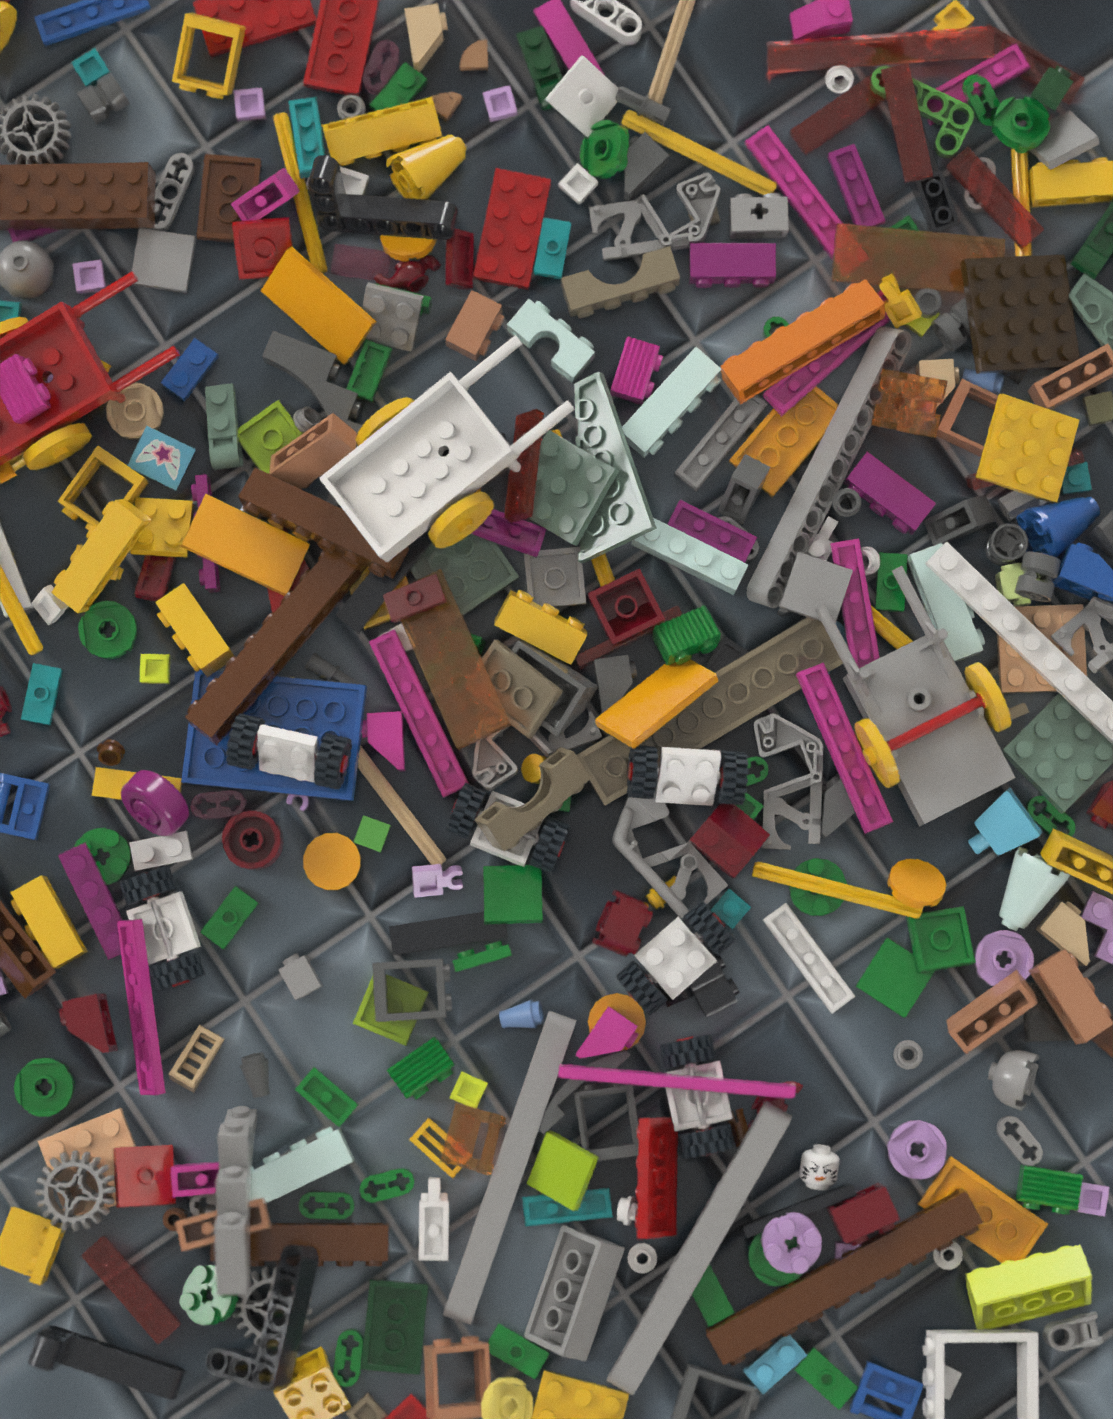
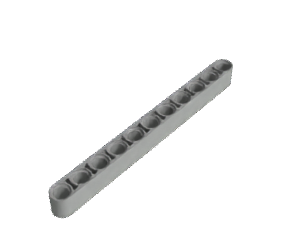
(827, 467)
(509, 1168)
(699, 1248)

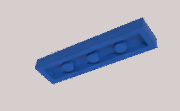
(84, 17)

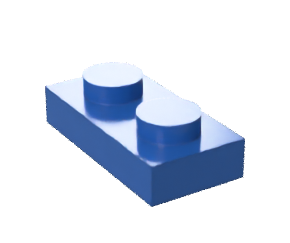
(189, 369)

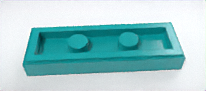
(307, 133)
(544, 1210)

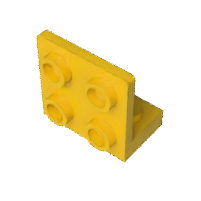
(29, 1244)
(313, 1389)

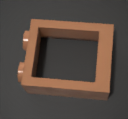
(974, 392)
(482, 1378)

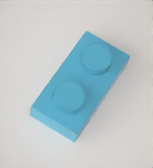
(774, 1363)

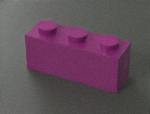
(732, 264)
(889, 494)

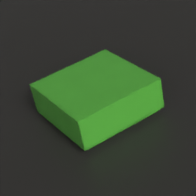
(372, 833)

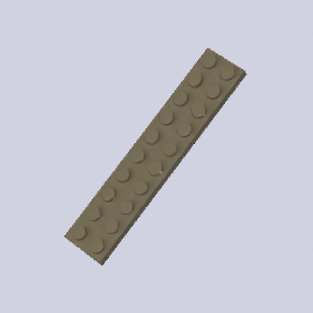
(740, 694)

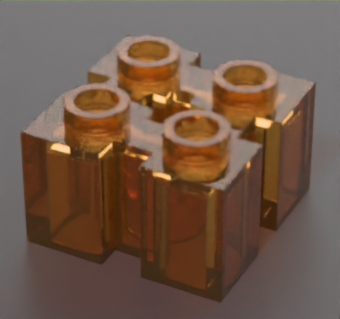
(909, 403)

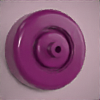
(154, 803)

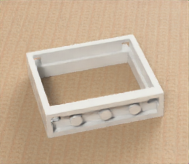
(1026, 1366)

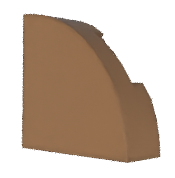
(475, 57)
(446, 104)

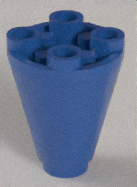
(1057, 525)

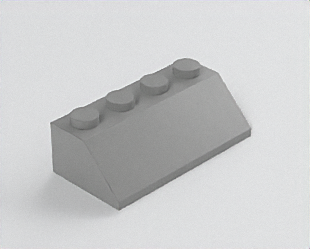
(573, 1293)

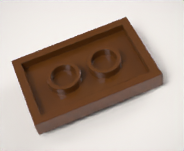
(223, 183)

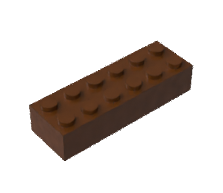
(77, 196)

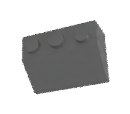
(575, 687)

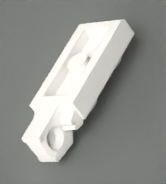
(434, 1223)

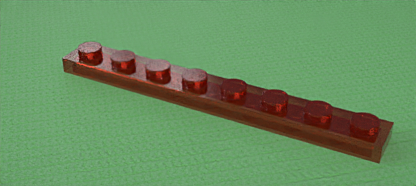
(880, 49)

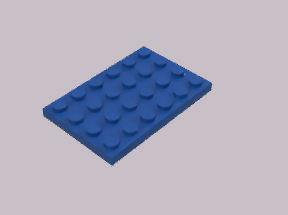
(286, 704)

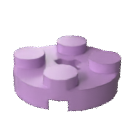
(993, 945)
(900, 1147)
(796, 1259)

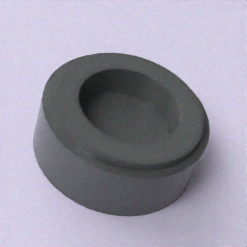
(929, 302)

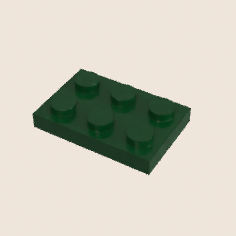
(395, 1326)

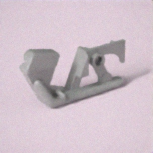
(697, 194)
(1090, 619)
(777, 735)
(494, 767)
(644, 811)

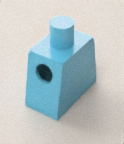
(1004, 826)

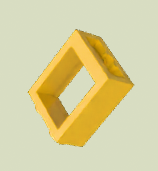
(216, 26)
(87, 471)

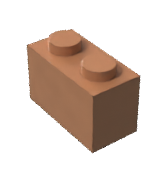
(474, 326)

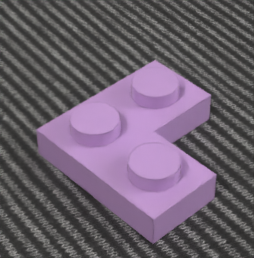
(1099, 912)

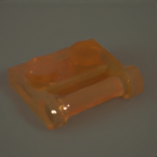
(463, 1136)

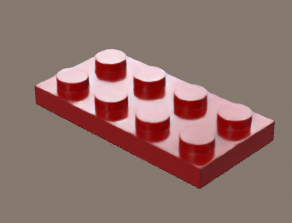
(261, 17)
(341, 45)
(512, 229)
(656, 1178)

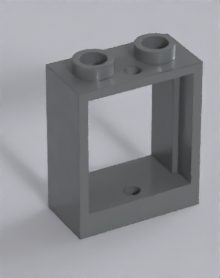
(381, 997)
(613, 1151)
(688, 1384)

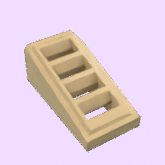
(180, 1064)

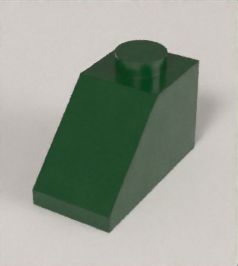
(1052, 87)

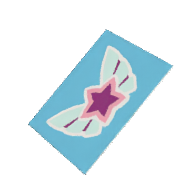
(161, 457)

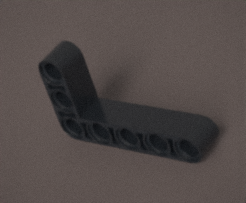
(375, 214)
(61, 1346)
(269, 1361)

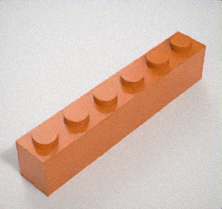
(802, 341)

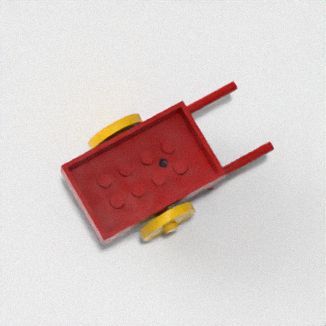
(79, 381)

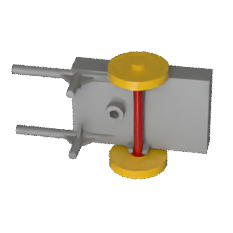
(933, 749)

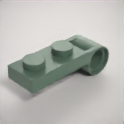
(223, 427)

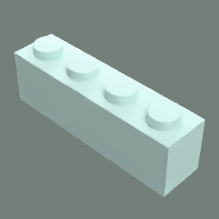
(670, 402)
(692, 556)
(945, 608)
(300, 1166)

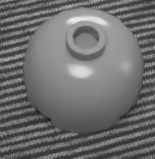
(25, 269)
(1014, 1077)

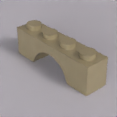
(586, 293)
(560, 778)

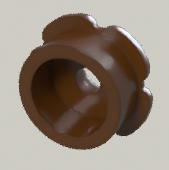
(110, 752)

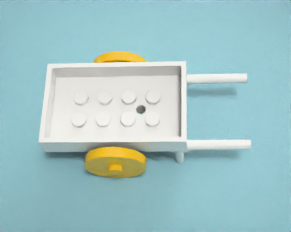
(402, 484)

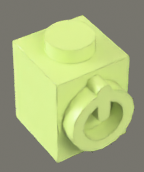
(1006, 583)

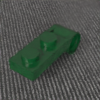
(540, 63)
(1096, 247)

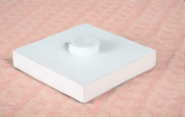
(583, 96)

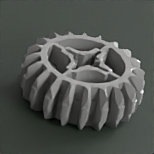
(20, 134)
(70, 1202)
(257, 1305)

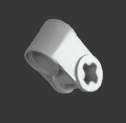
(1079, 1332)

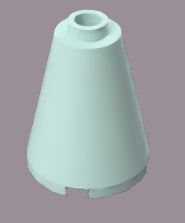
(1029, 889)

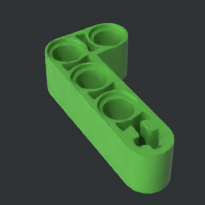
(943, 117)

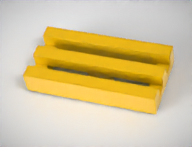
(422, 1131)

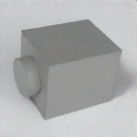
(300, 976)

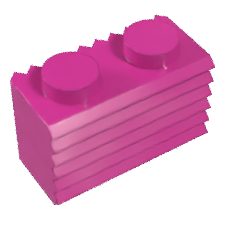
(635, 371)
(21, 390)

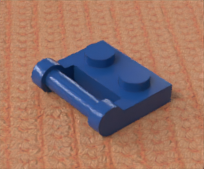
(27, 807)
(888, 1387)

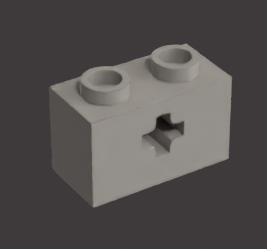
(744, 223)

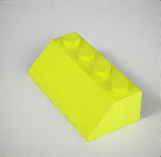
(1029, 1287)

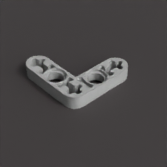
(184, 176)

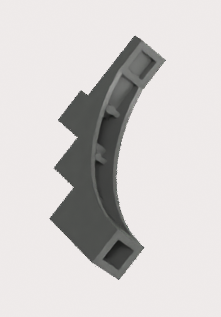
(314, 370)

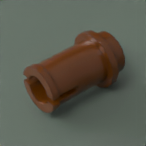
(738, 1129)
(168, 1216)

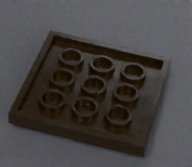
(1019, 313)

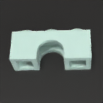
(534, 323)

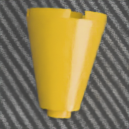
(426, 166)

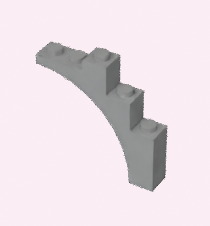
(233, 1201)

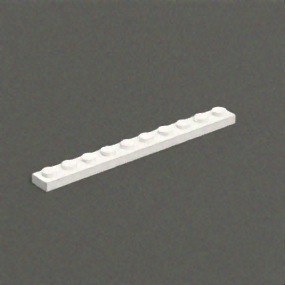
(1024, 638)

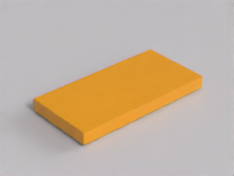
(318, 305)
(788, 439)
(245, 545)
(655, 702)
(1006, 1228)

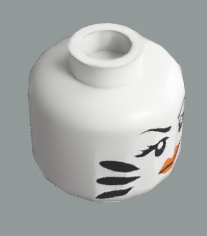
(819, 1167)

